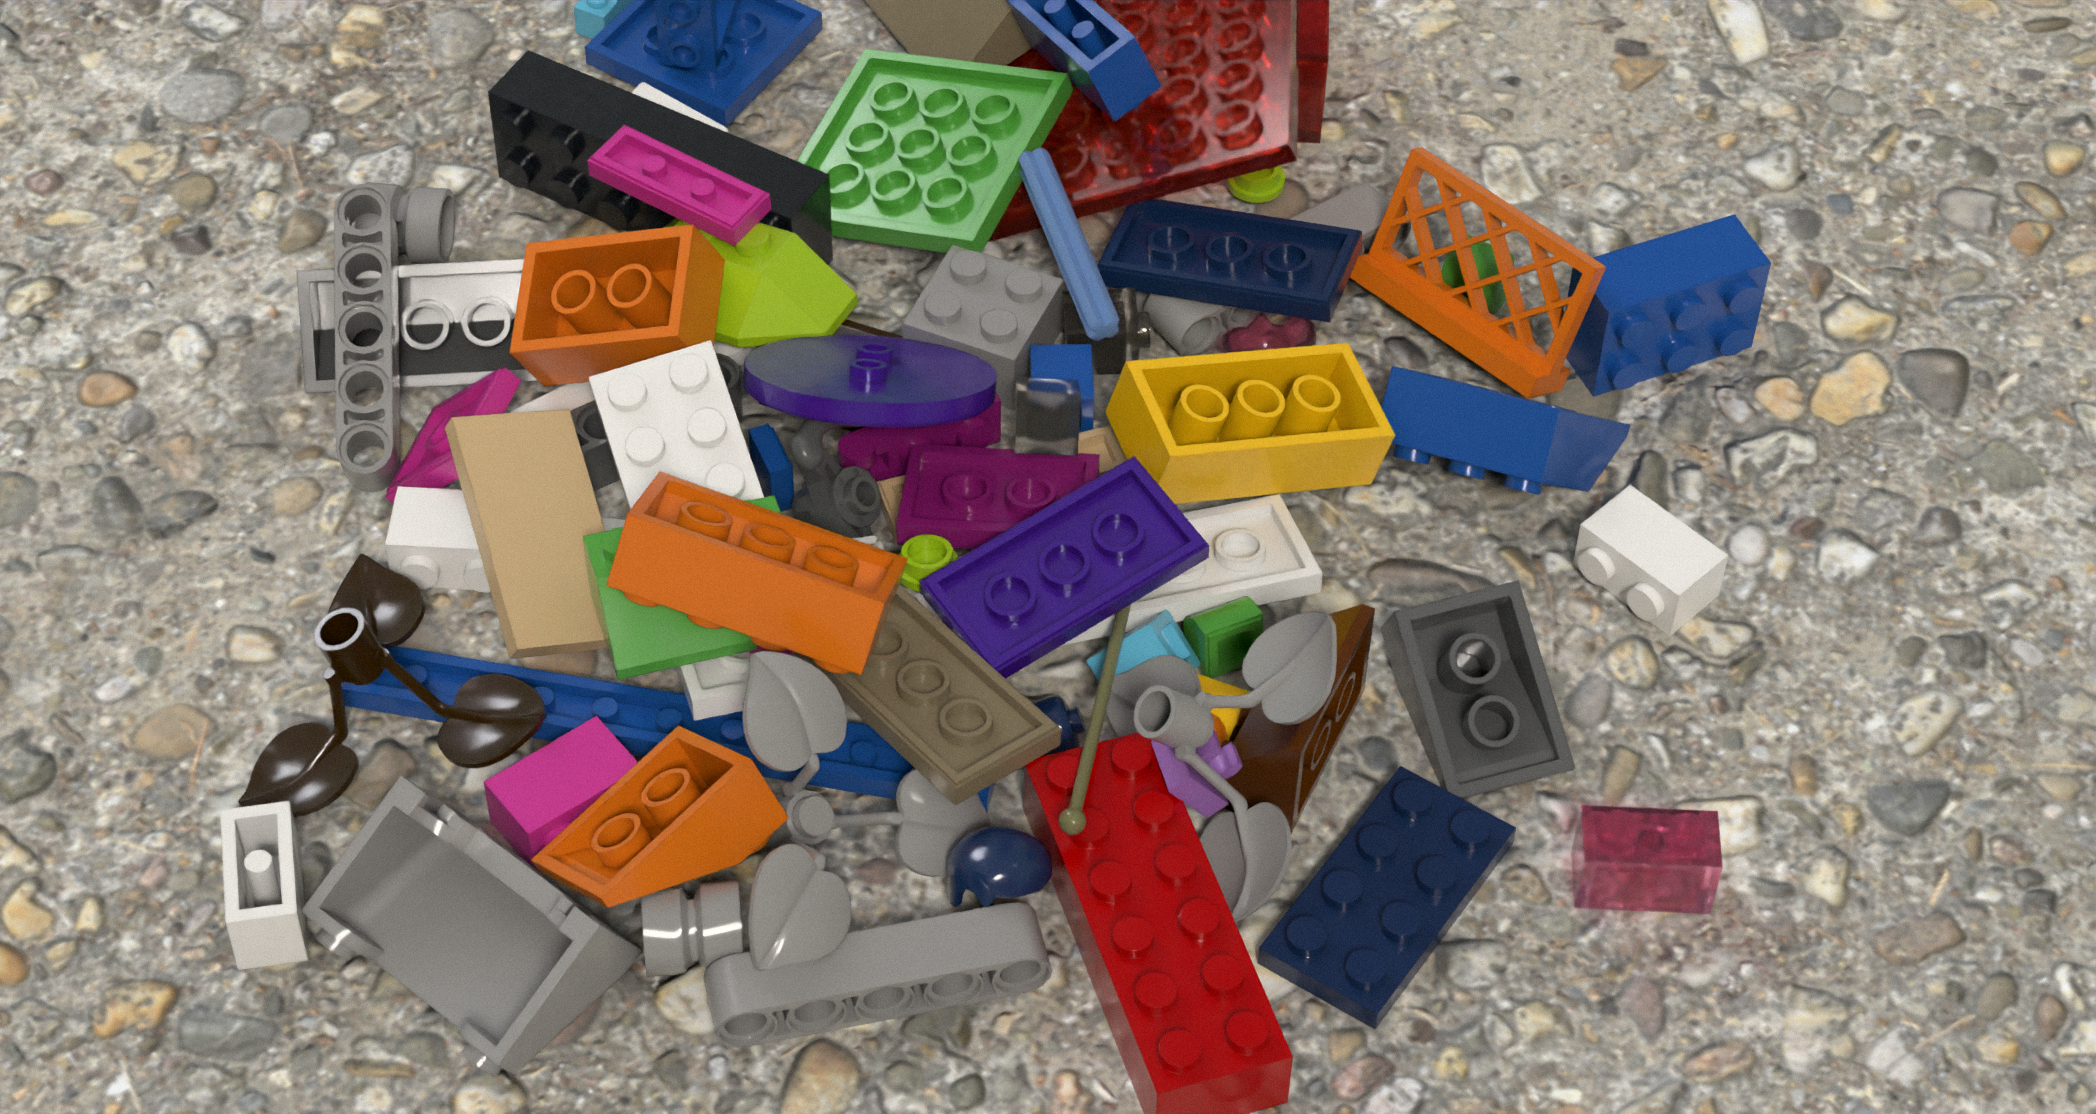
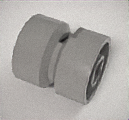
(422, 220)
(691, 927)

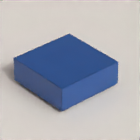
(772, 465)

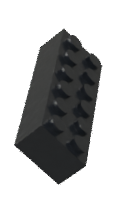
(556, 118)

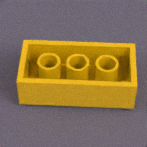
(1251, 422)

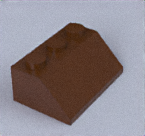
(1288, 760)

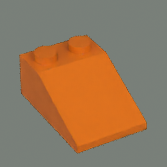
(666, 822)

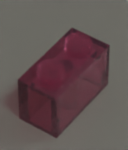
(1646, 859)

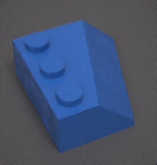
(1497, 432)

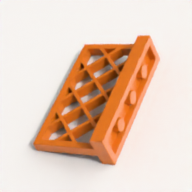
(1467, 322)

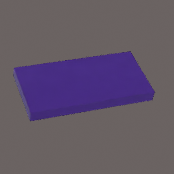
(1065, 568)

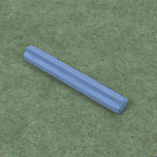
(1068, 245)

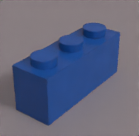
(1091, 48)

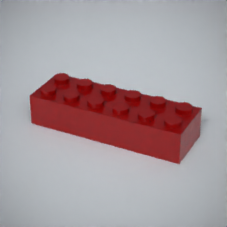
(1158, 936)

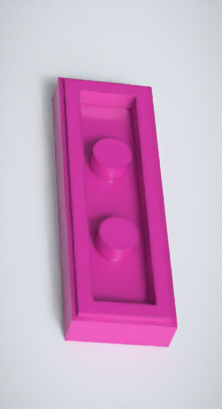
(679, 184)

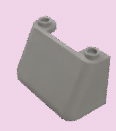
(467, 928)

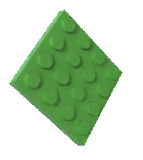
(930, 146)

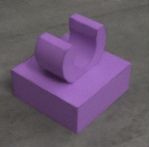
(1188, 784)

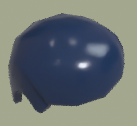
(997, 864)

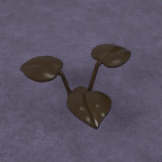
(372, 613)

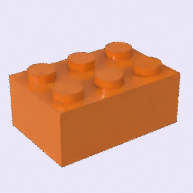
(614, 301)

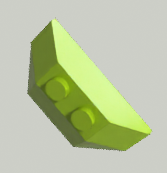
(776, 289)

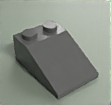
(1478, 690)

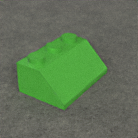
(652, 637)

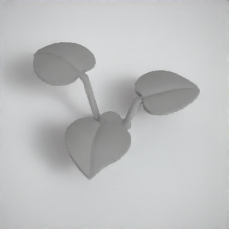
(1163, 701)
(794, 904)

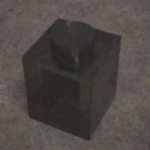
(1110, 353)
(1046, 416)

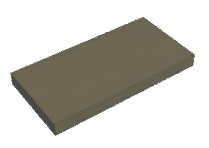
(943, 704)

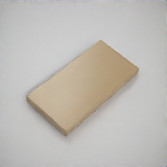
(529, 519)

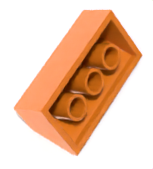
(756, 573)

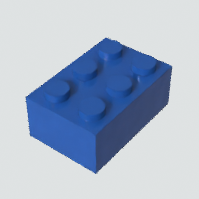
(1670, 305)

